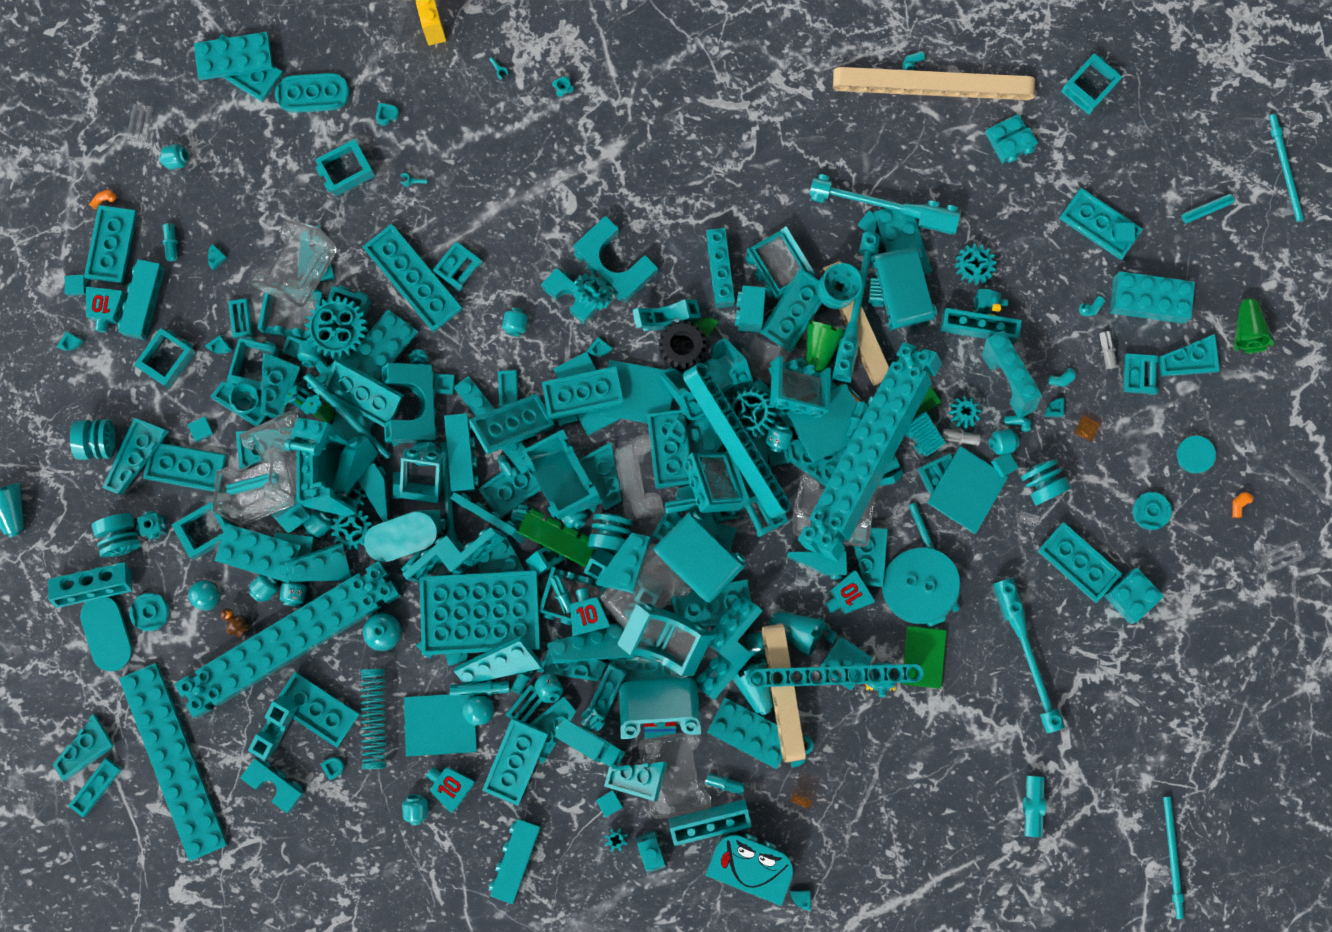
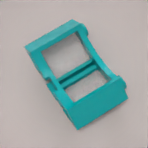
(666, 637)

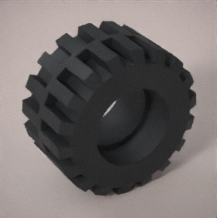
(682, 330)

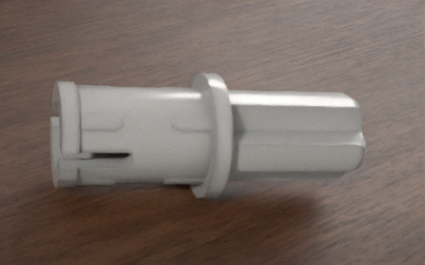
(1108, 350)
(961, 437)

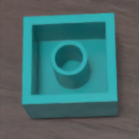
(751, 306)
(1133, 595)

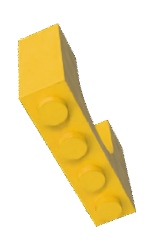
(430, 21)

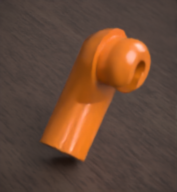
(102, 196)
(1239, 502)

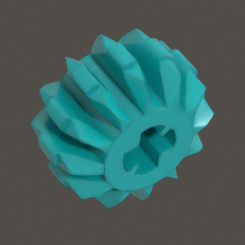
(962, 405)

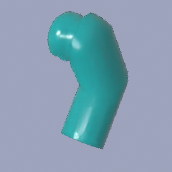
(1091, 309)
(1064, 379)
(1023, 422)

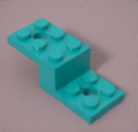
(454, 555)
(725, 642)

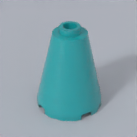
(11, 510)
(800, 630)
(758, 697)

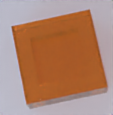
(1086, 428)
(800, 801)

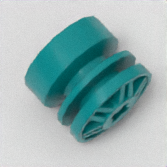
(841, 276)
(93, 439)
(1046, 482)
(610, 532)
(116, 535)

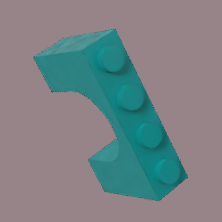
(623, 284)
(1001, 353)
(420, 380)
(589, 743)

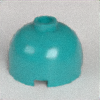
(382, 632)

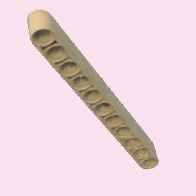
(934, 83)

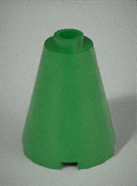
(1252, 329)
(821, 344)

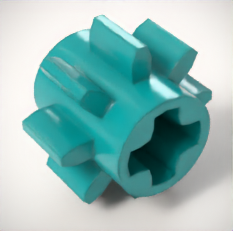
(359, 500)
(518, 514)
(593, 719)
(610, 841)

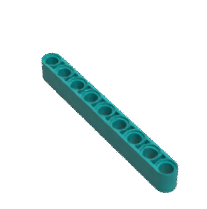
(737, 440)
(844, 672)

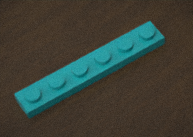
(480, 405)

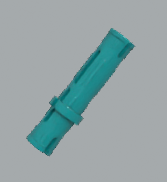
(479, 688)

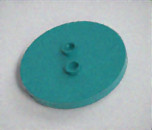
(921, 585)

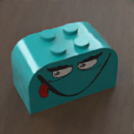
(751, 866)

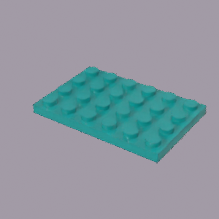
(478, 611)

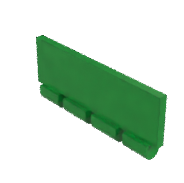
(550, 536)

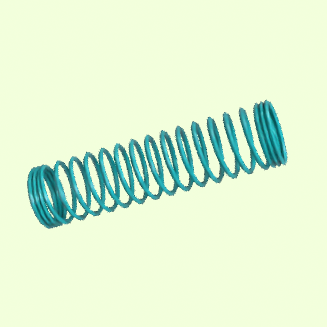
(373, 764)

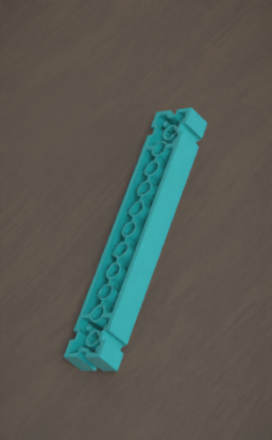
(870, 451)
(287, 640)

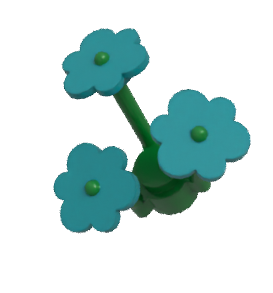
(313, 404)

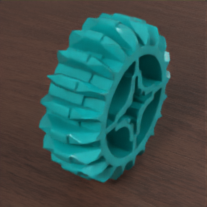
(757, 410)

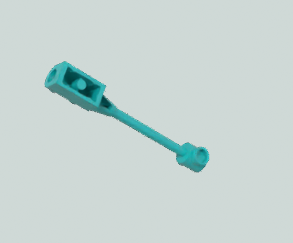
(929, 215)
(849, 342)
(1013, 611)

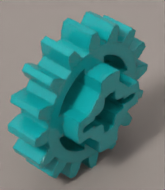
(975, 256)
(592, 291)
(351, 537)

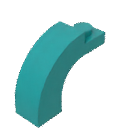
(658, 318)

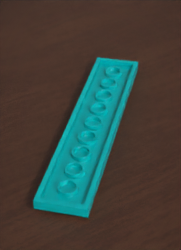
(173, 762)

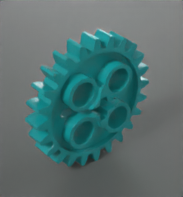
(333, 343)

